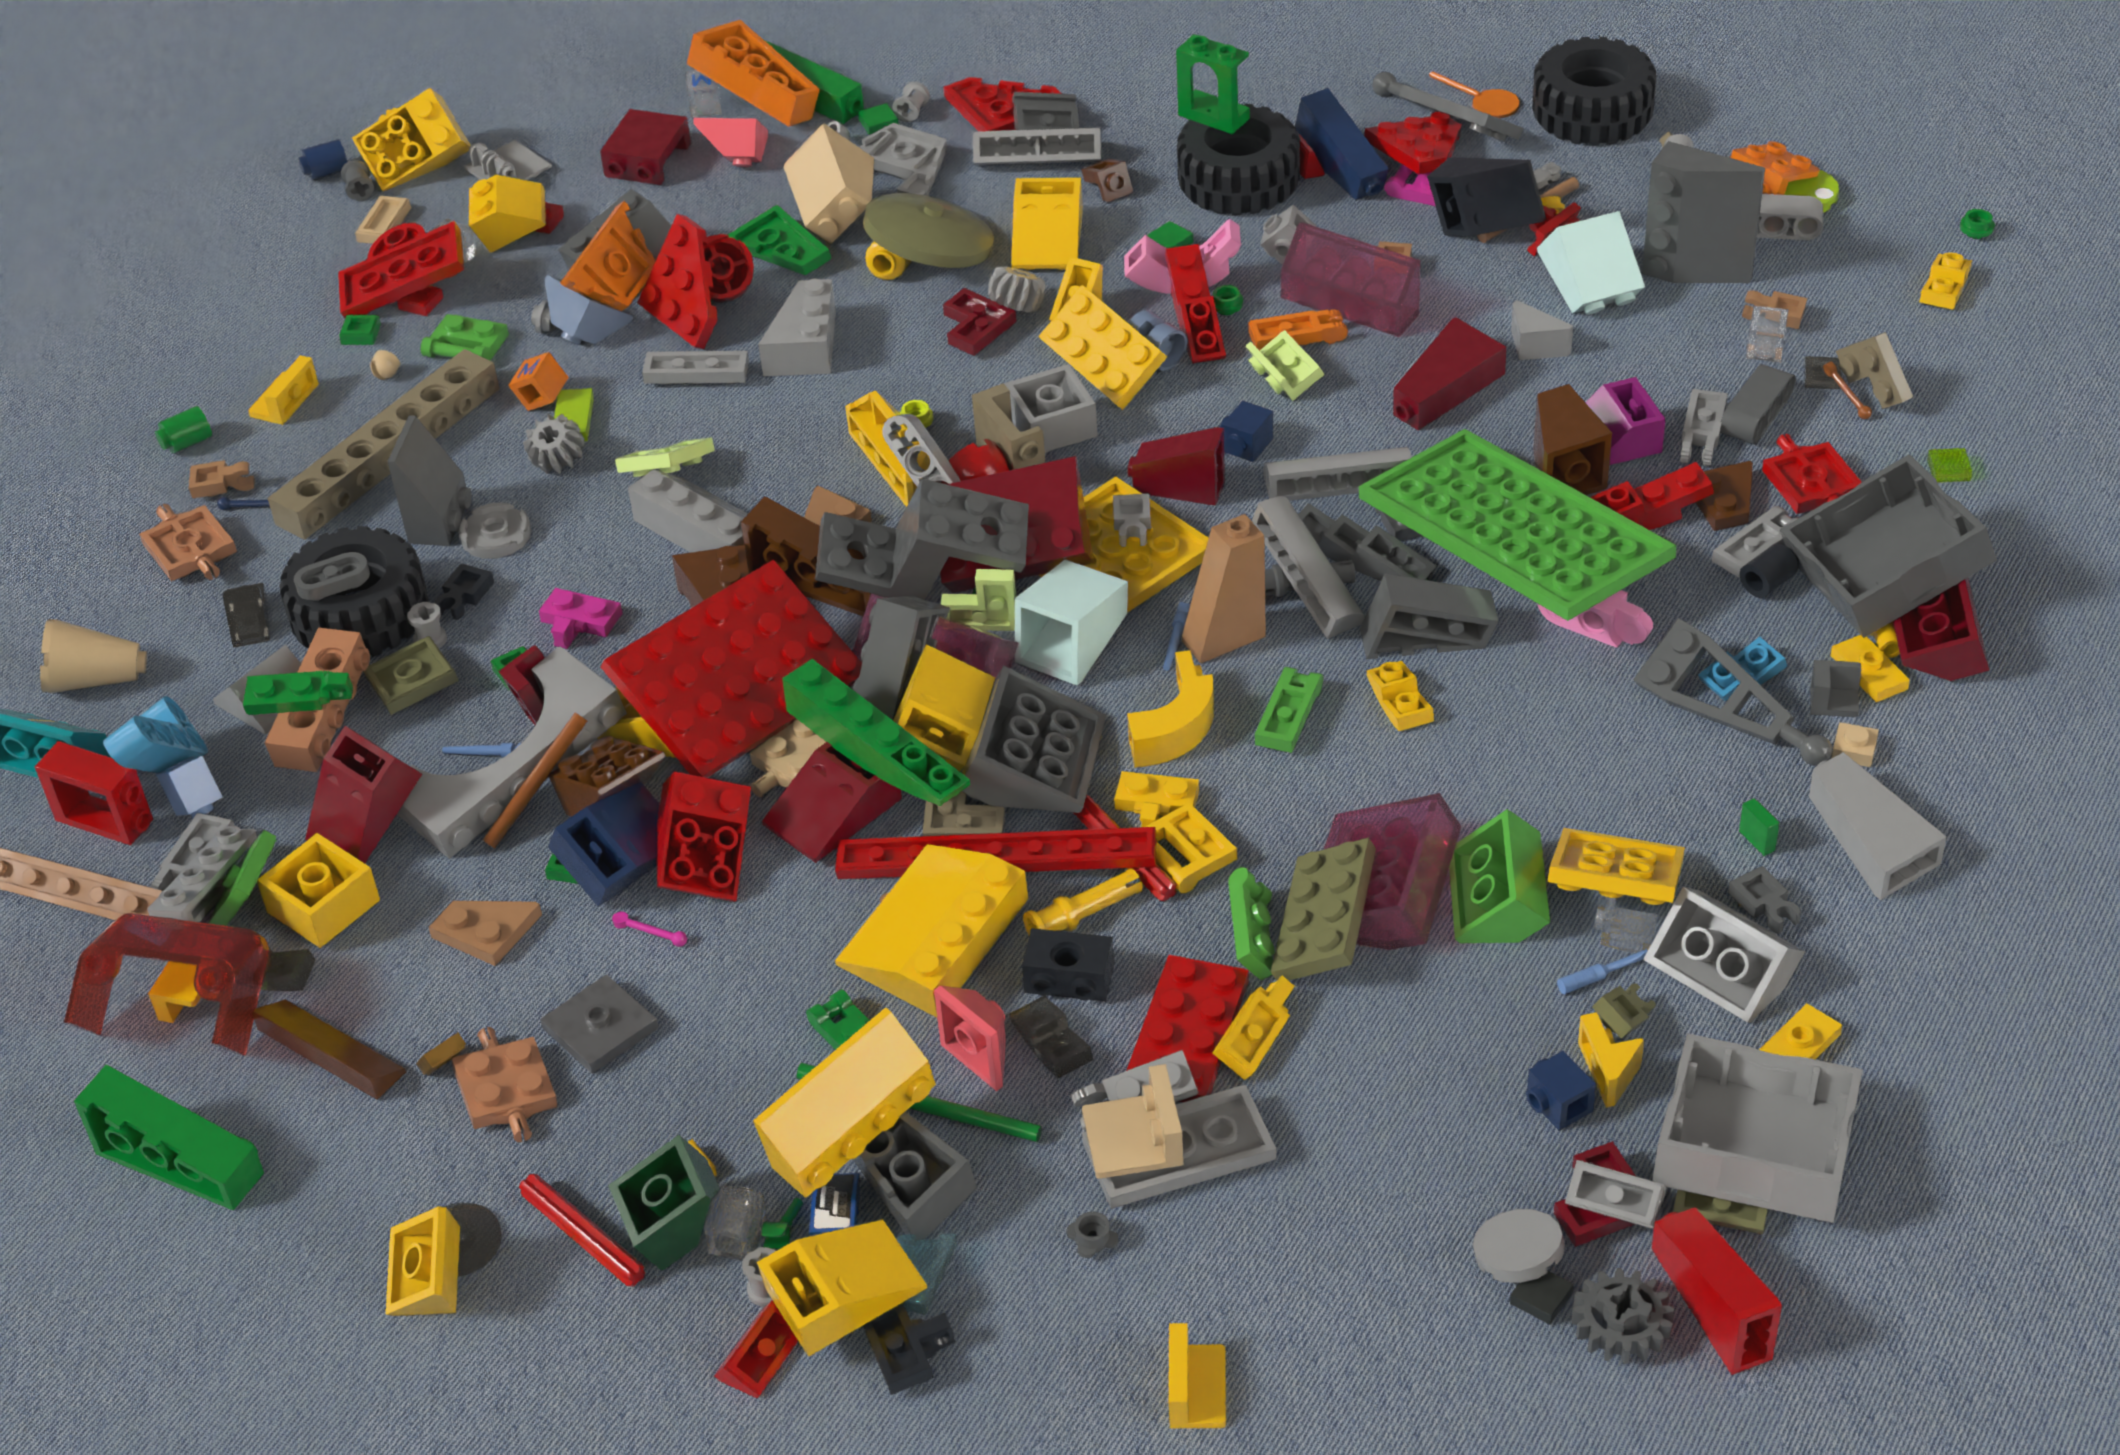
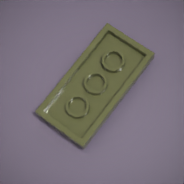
(1324, 910)

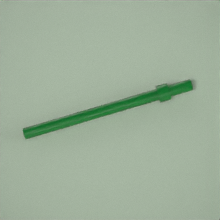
(966, 1114)

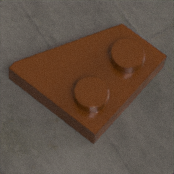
(1731, 496)

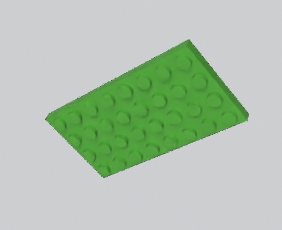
(1517, 523)

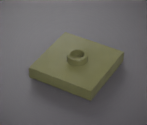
(410, 675)

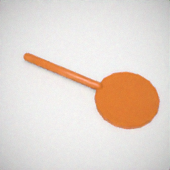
(1492, 102)

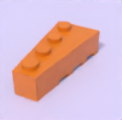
(753, 71)

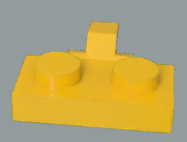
(1154, 794)

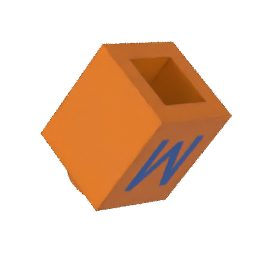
(538, 381)

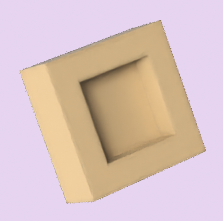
(1856, 742)

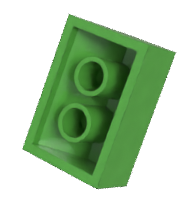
(1499, 882)

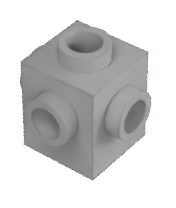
(1280, 232)

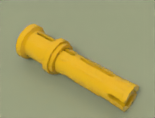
(1066, 912)

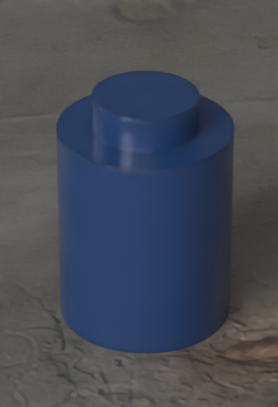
(323, 159)

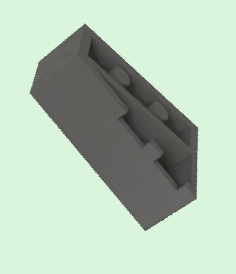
(893, 648)

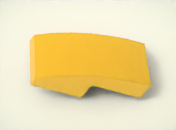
(1946, 280)
(1399, 695)

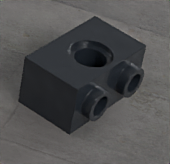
(1068, 964)

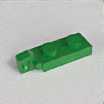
(295, 691)

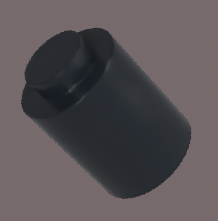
(1768, 570)

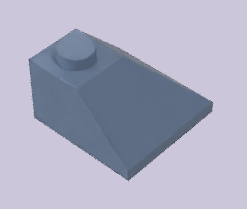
(580, 315)

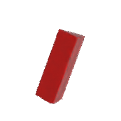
(758, 1353)

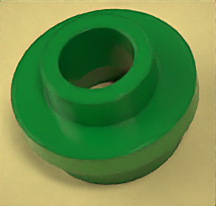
(1977, 224)
(1227, 299)

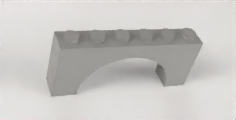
(461, 806)

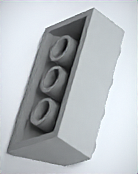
(685, 512)

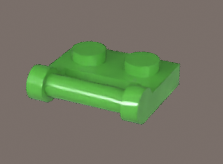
(461, 333)

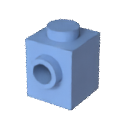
(190, 786)

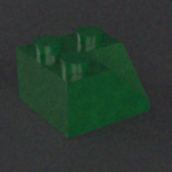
(666, 1201)

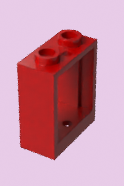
(71, 771)

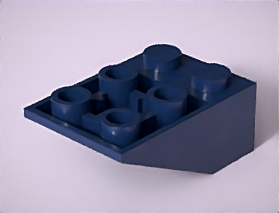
(609, 842)

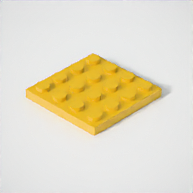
(1170, 549)

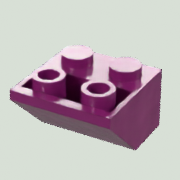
(1631, 417)

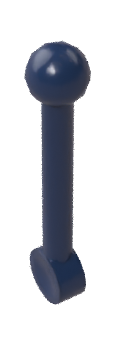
(225, 503)

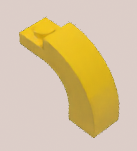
(1178, 726)

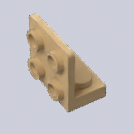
(1135, 1131)

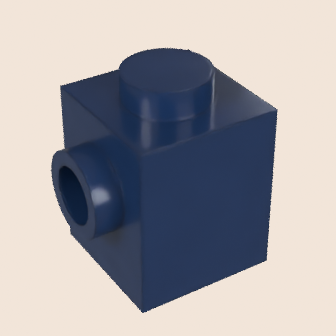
(1247, 430)
(1560, 1090)

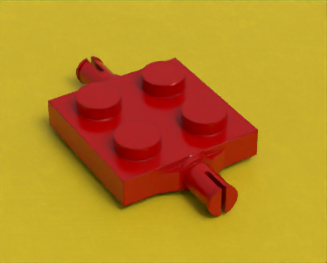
(1809, 474)

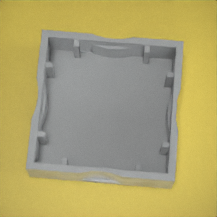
(1758, 1128)

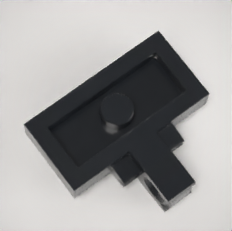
(905, 1345)

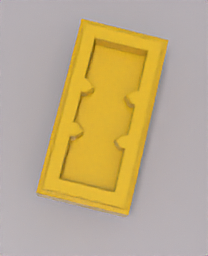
(1879, 675)
(1804, 1034)

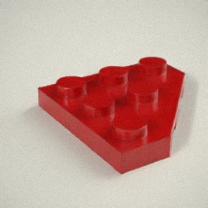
(988, 105)
(1416, 141)
(681, 284)

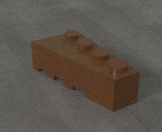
(792, 541)

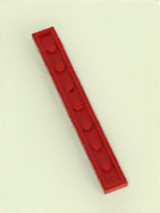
(1024, 850)

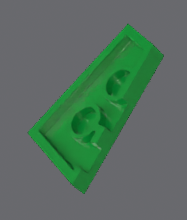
(782, 241)

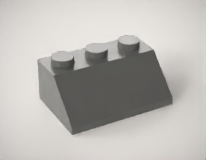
(641, 215)

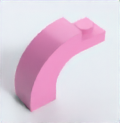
(1148, 266)

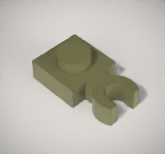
(1623, 1010)

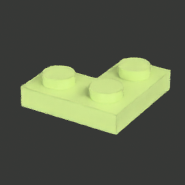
(665, 459)
(991, 606)

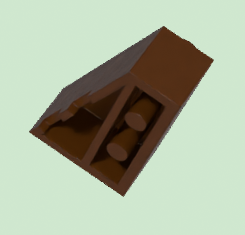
(709, 571)

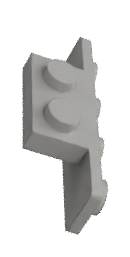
(199, 883)

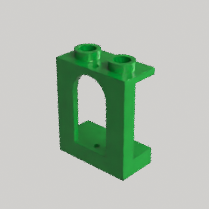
(1214, 111)

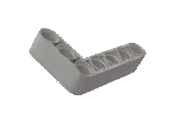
(1789, 211)

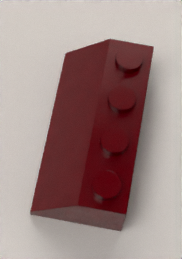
(1943, 635)

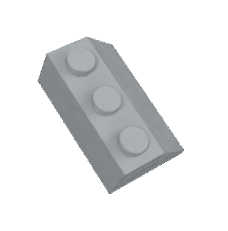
(1723, 954)

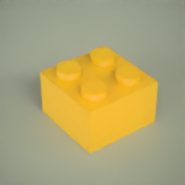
(318, 890)

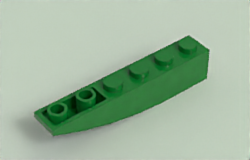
(868, 735)

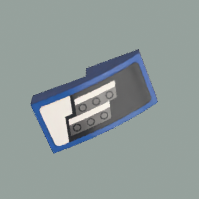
(835, 1204)

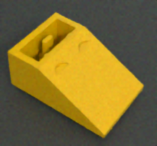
(412, 140)
(1046, 222)
(945, 705)
(839, 1281)

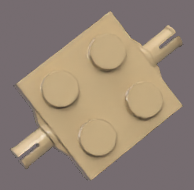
(783, 756)

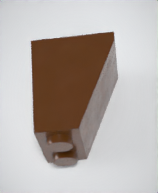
(1571, 441)

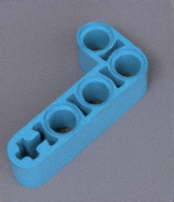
(155, 739)

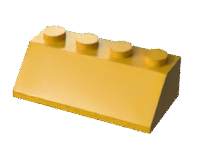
(844, 1103)

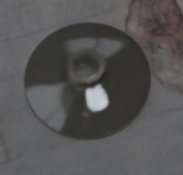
(478, 1236)

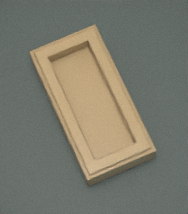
(383, 216)

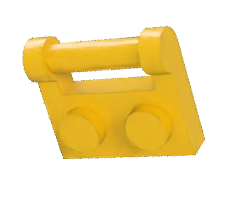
(1197, 841)

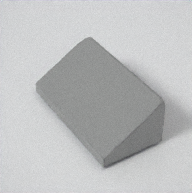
(1615, 1194)

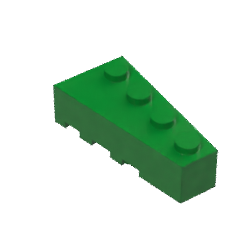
(166, 1140)

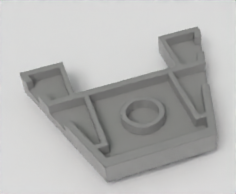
(907, 154)

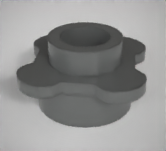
(1092, 1224)

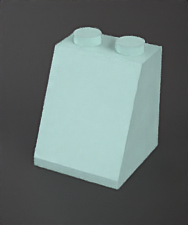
(1592, 263)
(1068, 620)

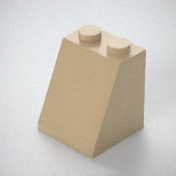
(830, 182)

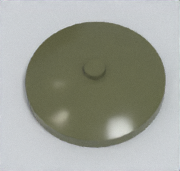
(928, 230)

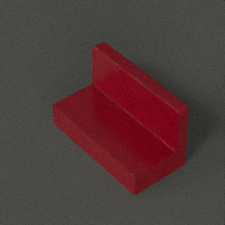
(523, 683)

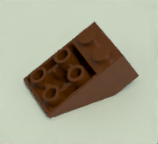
(602, 771)

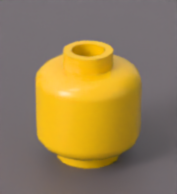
(884, 263)

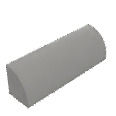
(1037, 146)
(1329, 474)
(1307, 567)

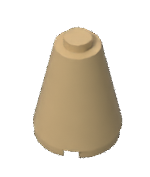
(86, 658)

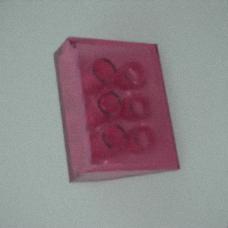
(1408, 869)

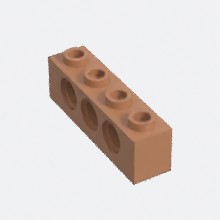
(305, 737)

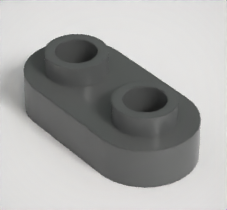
(331, 576)

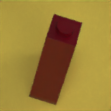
(1181, 467)

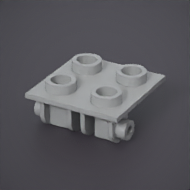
(509, 160)

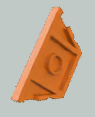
(613, 263)

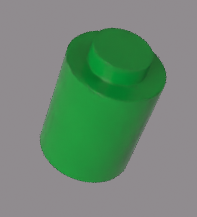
(183, 430)

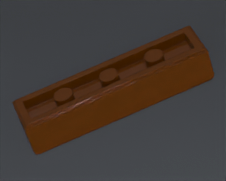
(328, 1047)

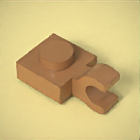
(1795, 305)
(215, 477)

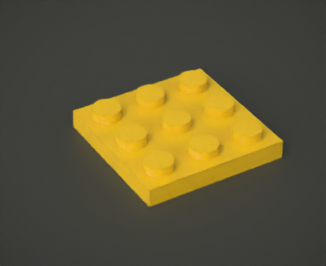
(1616, 866)

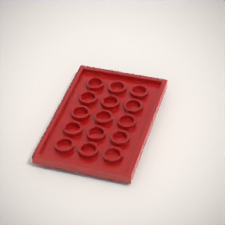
(718, 669)

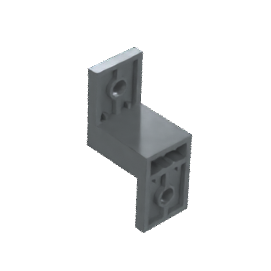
(934, 526)

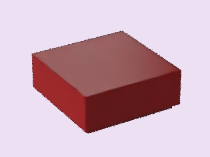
(421, 301)

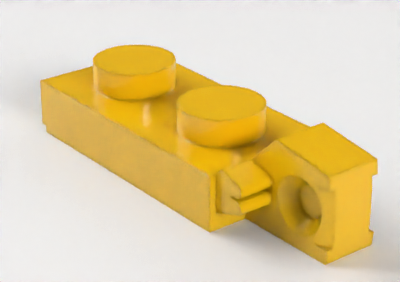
(1255, 1028)

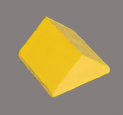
(423, 1265)

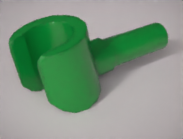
(778, 1233)

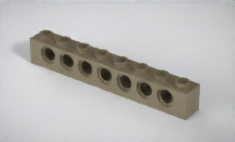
(362, 458)

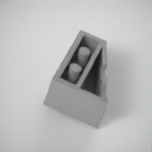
(801, 332)

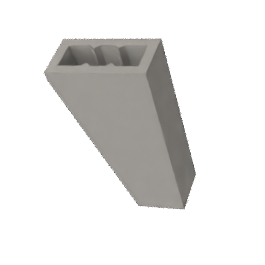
(1874, 826)

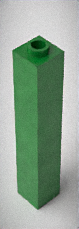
(838, 95)

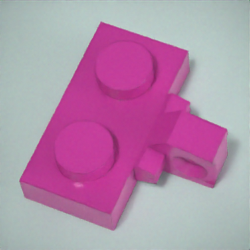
(577, 613)

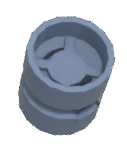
(1162, 335)

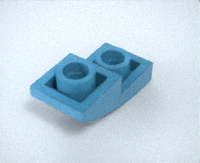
(1757, 659)

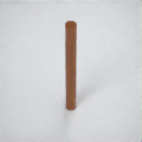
(534, 780)

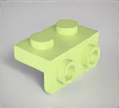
(1286, 364)

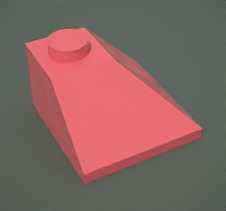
(735, 138)
(972, 1031)

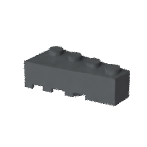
(916, 1175)

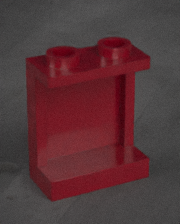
(643, 145)

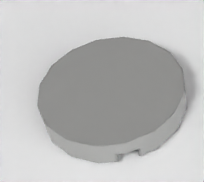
(495, 531)
(1518, 1245)

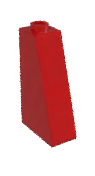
(1719, 1289)

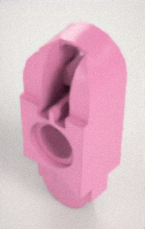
(1608, 621)

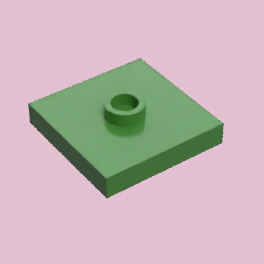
(242, 879)

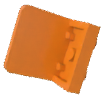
(1779, 165)

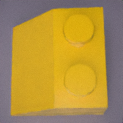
(505, 209)

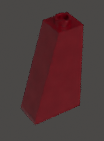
(1448, 373)

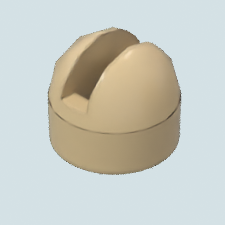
(384, 364)

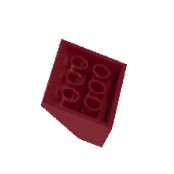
(1055, 519)

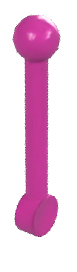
(622, 920)

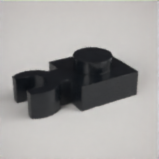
(464, 586)

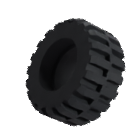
(1594, 91)
(1240, 169)
(376, 612)

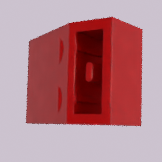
(701, 835)

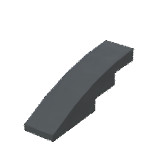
(1371, 552)

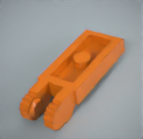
(1302, 327)

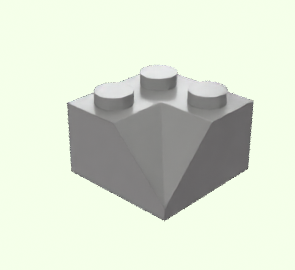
(1056, 404)

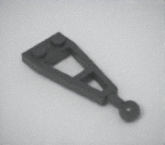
(1385, 85)
(1676, 659)

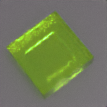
(1949, 465)

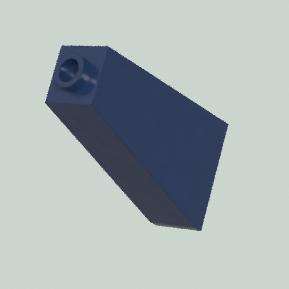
(1340, 145)

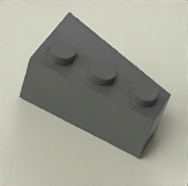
(1426, 615)

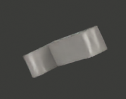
(939, 467)

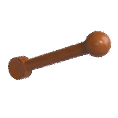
(1830, 369)

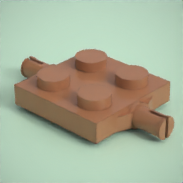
(188, 542)
(504, 1083)

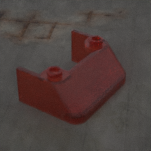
(227, 970)

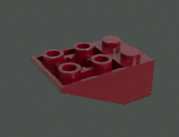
(359, 794)
(828, 803)

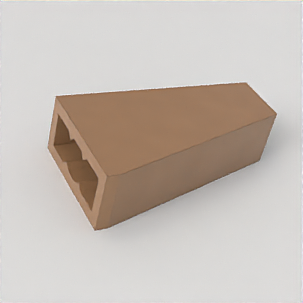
(1229, 592)

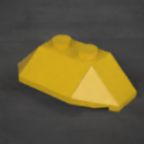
(865, 425)

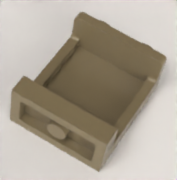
(994, 422)

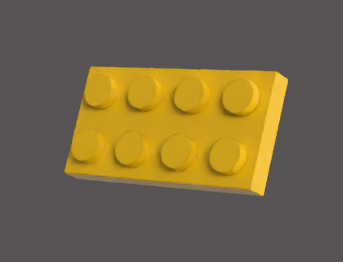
(1102, 347)

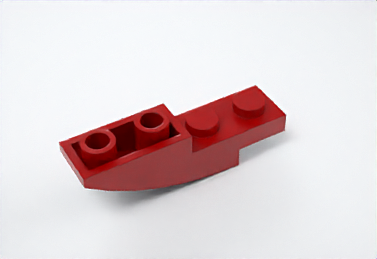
(1194, 304)
(1659, 500)

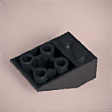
(1485, 195)

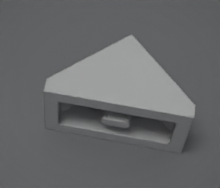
(1539, 334)

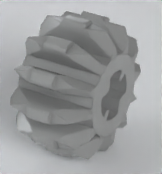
(1016, 289)
(554, 443)

